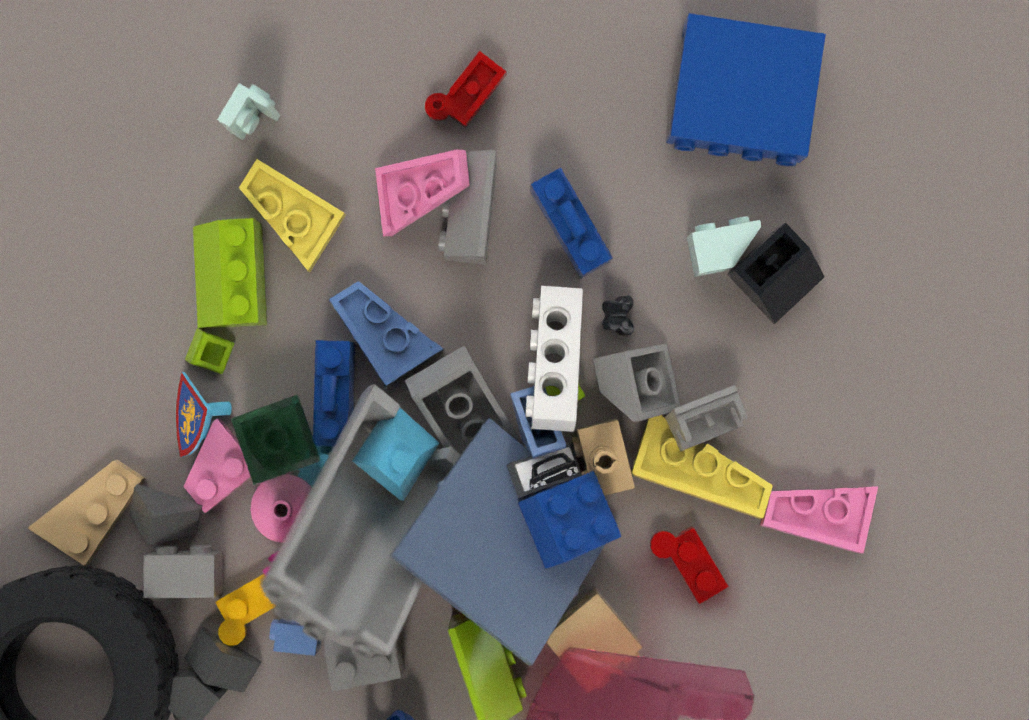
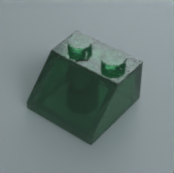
(276, 440)

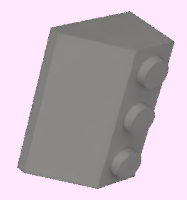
(471, 212)

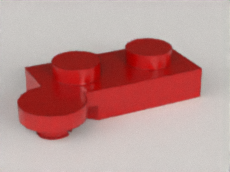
(467, 92)
(691, 561)

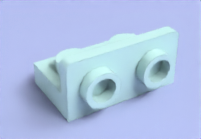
(242, 110)

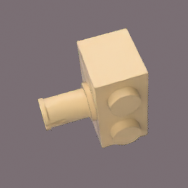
(604, 454)

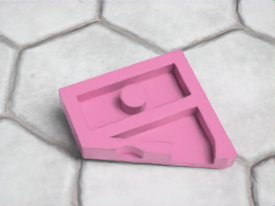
(218, 467)

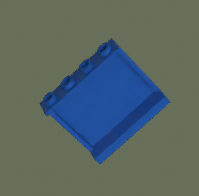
(746, 89)

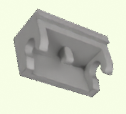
(706, 418)

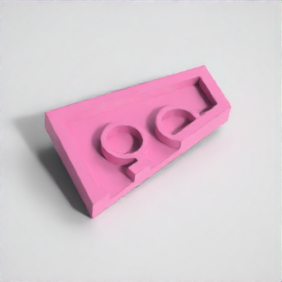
(418, 186)
(824, 515)

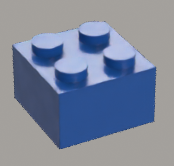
(569, 520)

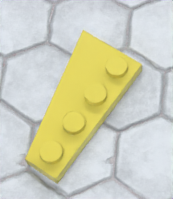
(698, 471)

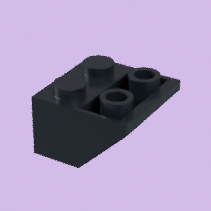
(778, 273)

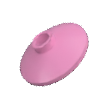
(285, 490)

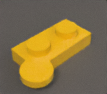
(241, 608)

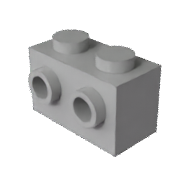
(183, 573)

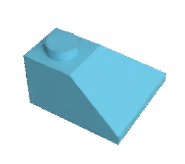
(396, 453)

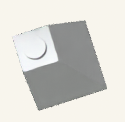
(639, 381)

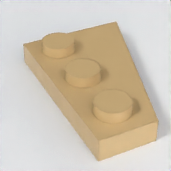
(89, 513)

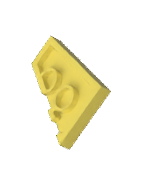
(295, 213)

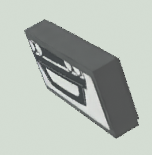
(545, 471)

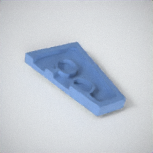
(383, 335)

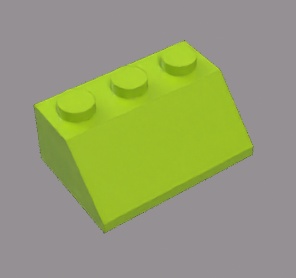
(229, 273)
(486, 670)

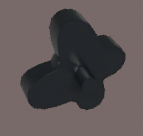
(616, 315)

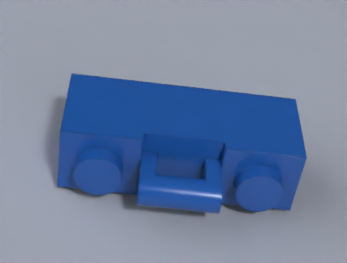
(570, 223)
(332, 389)

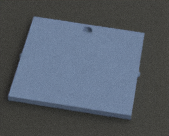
(480, 552)

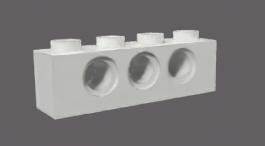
(560, 411)

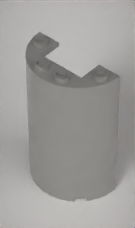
(336, 557)

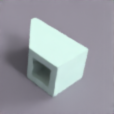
(720, 248)

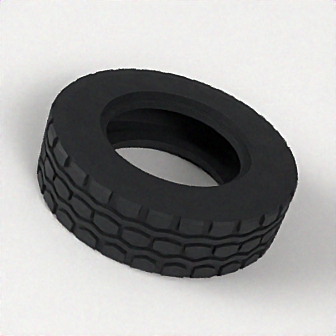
(114, 615)

